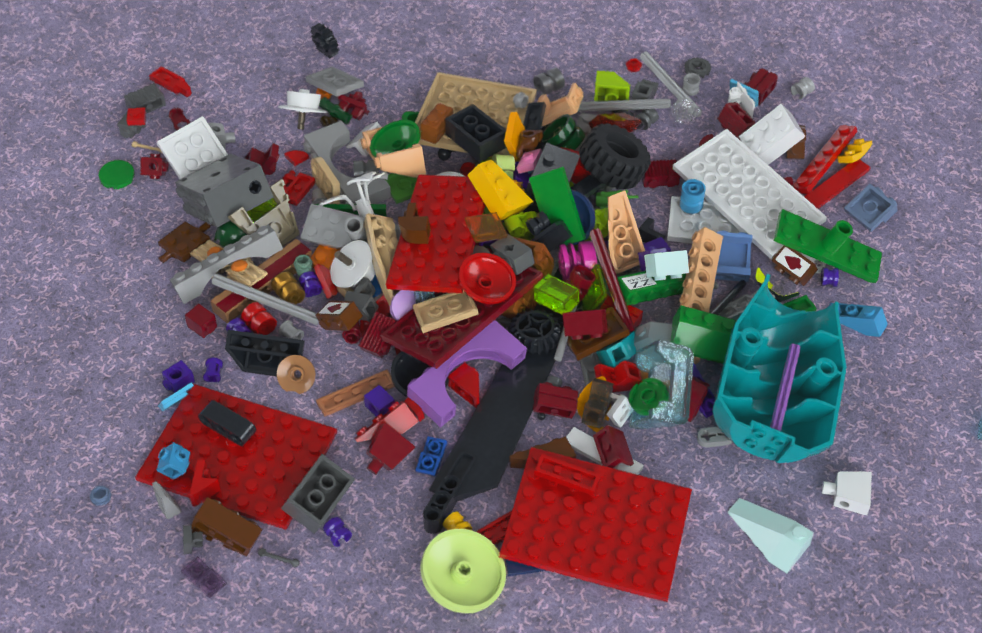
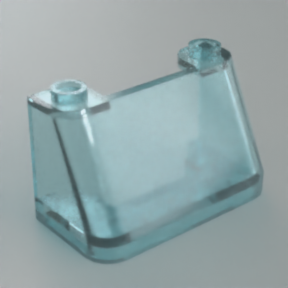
(674, 367)

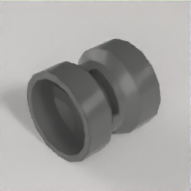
(648, 117)

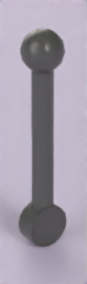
(262, 552)

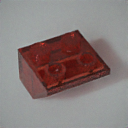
(621, 119)

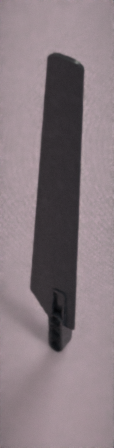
(490, 435)

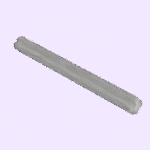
(666, 79)
(624, 105)
(265, 298)

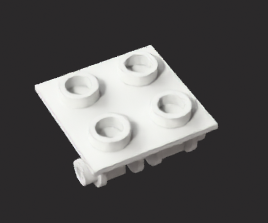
(739, 95)

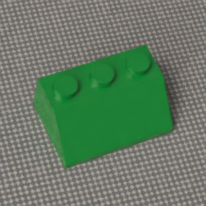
(702, 332)

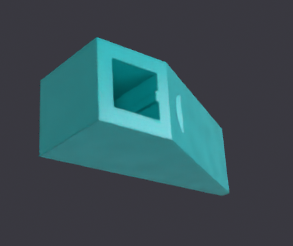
(618, 351)

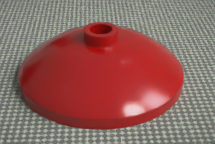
(489, 271)

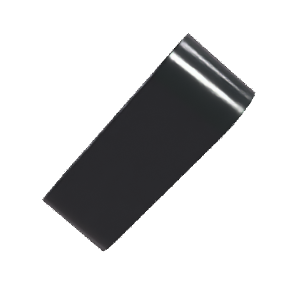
(227, 423)

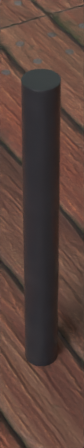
(729, 297)

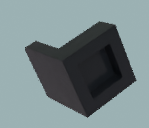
(647, 233)

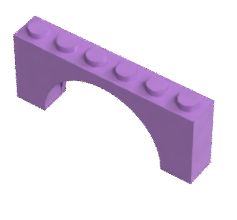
(491, 343)

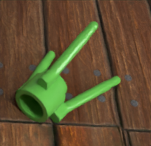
(602, 198)

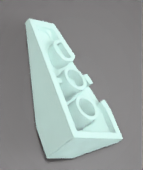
(775, 535)

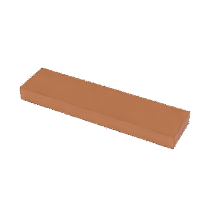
(353, 393)

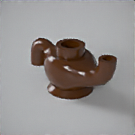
(528, 141)

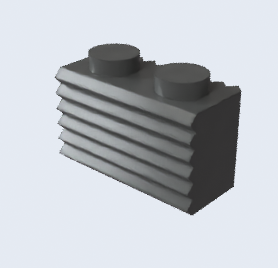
(148, 97)

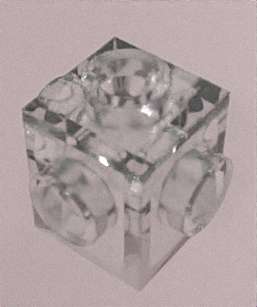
(684, 112)

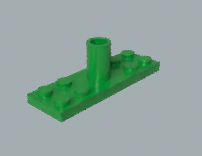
(829, 245)

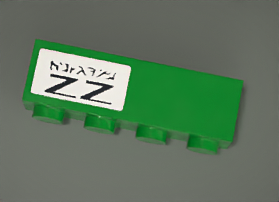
(639, 288)

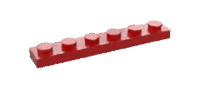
(824, 159)

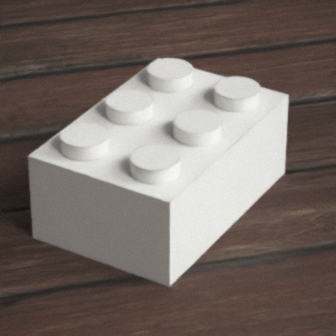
(773, 134)

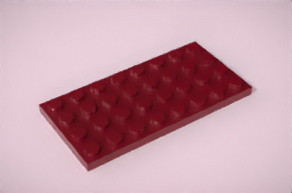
(441, 343)

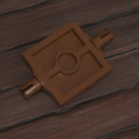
(183, 241)

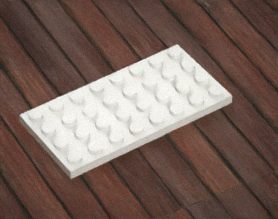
(745, 189)

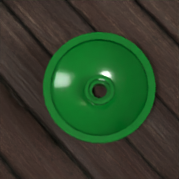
(395, 137)

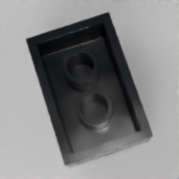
(476, 132)

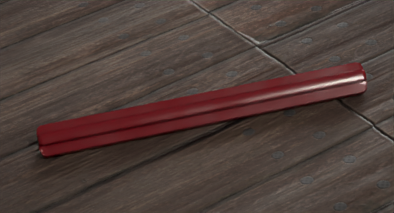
(611, 278)

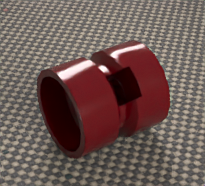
(581, 278)

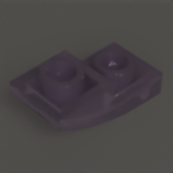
(203, 577)

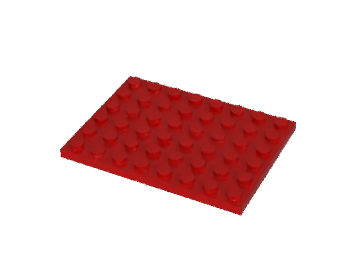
(253, 476)
(616, 538)

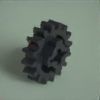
(324, 40)

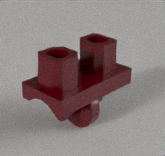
(355, 103)

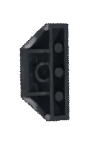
(260, 352)

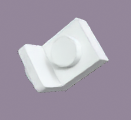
(620, 410)

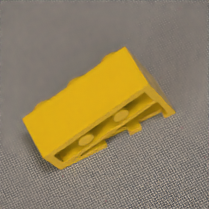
(498, 190)

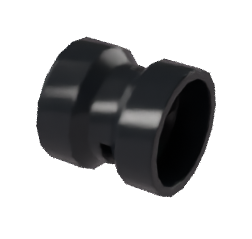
(538, 223)

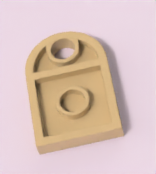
(325, 178)

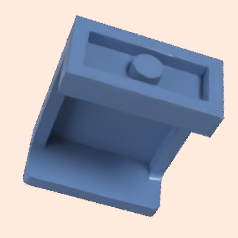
(734, 257)

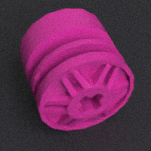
(568, 259)

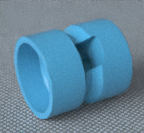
(692, 196)

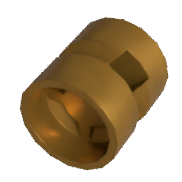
(288, 288)

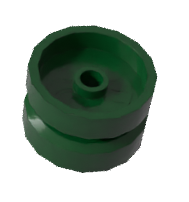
(563, 133)

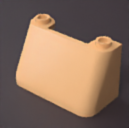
(403, 162)

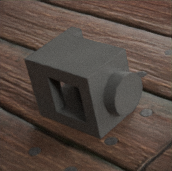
(128, 131)

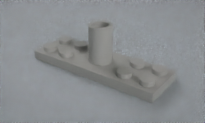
(334, 227)

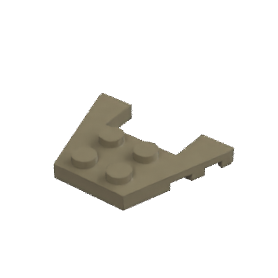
(279, 217)

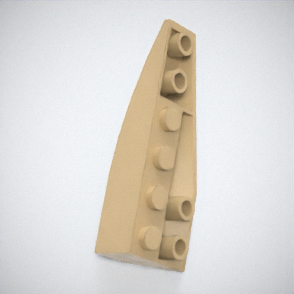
(382, 244)

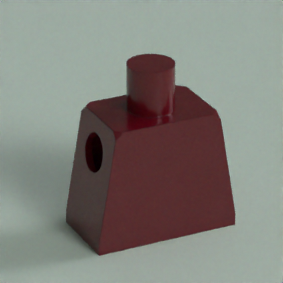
(387, 449)

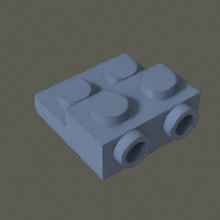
(871, 207)

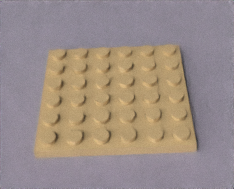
(460, 92)

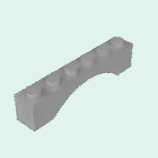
(192, 281)

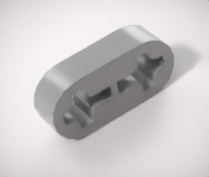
(716, 437)

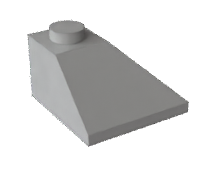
(652, 332)

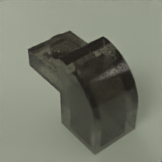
(598, 403)

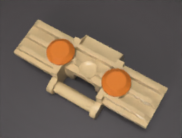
(240, 270)

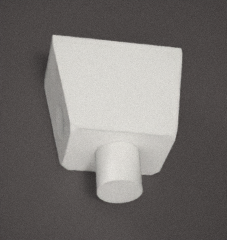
(850, 491)

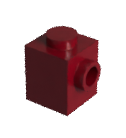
(201, 320)

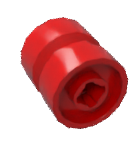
(258, 319)

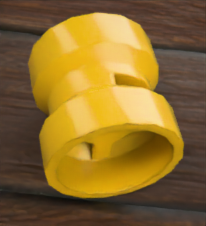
(456, 521)

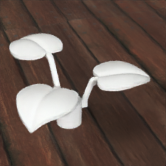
(363, 205)

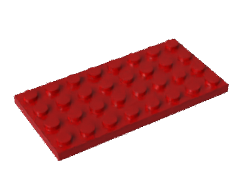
(437, 264)

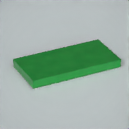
(557, 202)

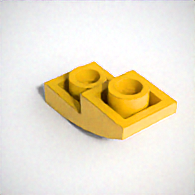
(855, 151)

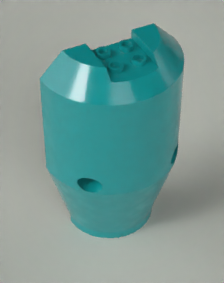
(755, 371)

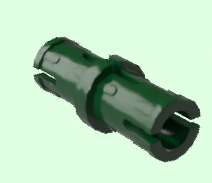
(335, 110)

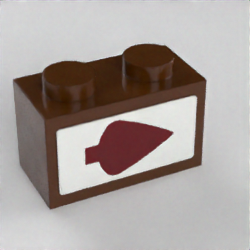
(795, 265)
(339, 315)

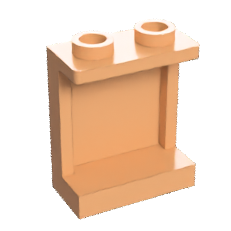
(562, 106)

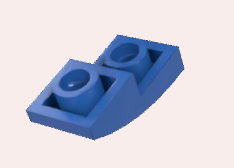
(431, 456)

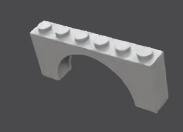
(325, 144)

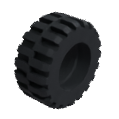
(614, 156)

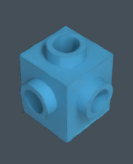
(173, 461)

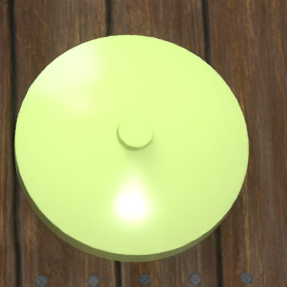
(463, 571)

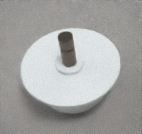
(303, 103)
(352, 264)

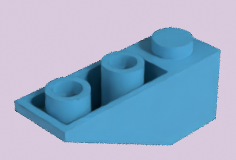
(863, 318)

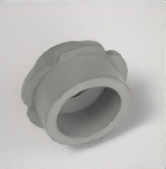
(520, 100)

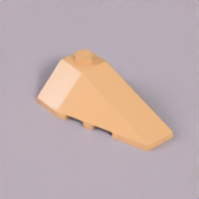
(623, 234)

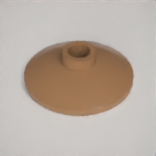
(287, 377)

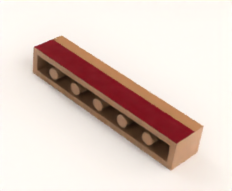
(230, 305)

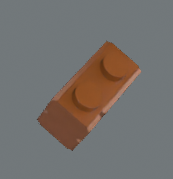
(434, 126)

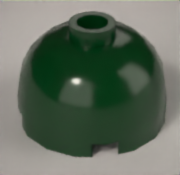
(228, 233)

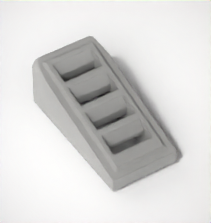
(166, 501)

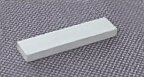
(586, 446)

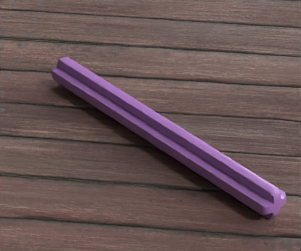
(785, 387)

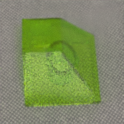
(598, 292)

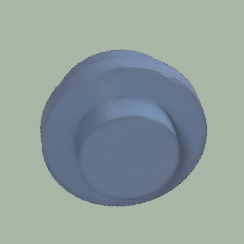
(100, 495)

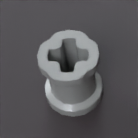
(290, 331)

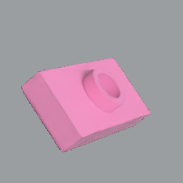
(529, 161)

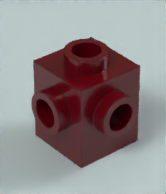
(148, 166)

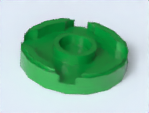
(116, 174)
(647, 395)

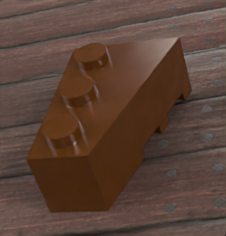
(226, 526)

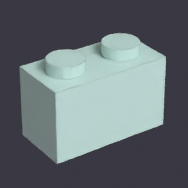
(666, 263)

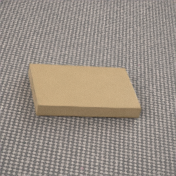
(444, 310)

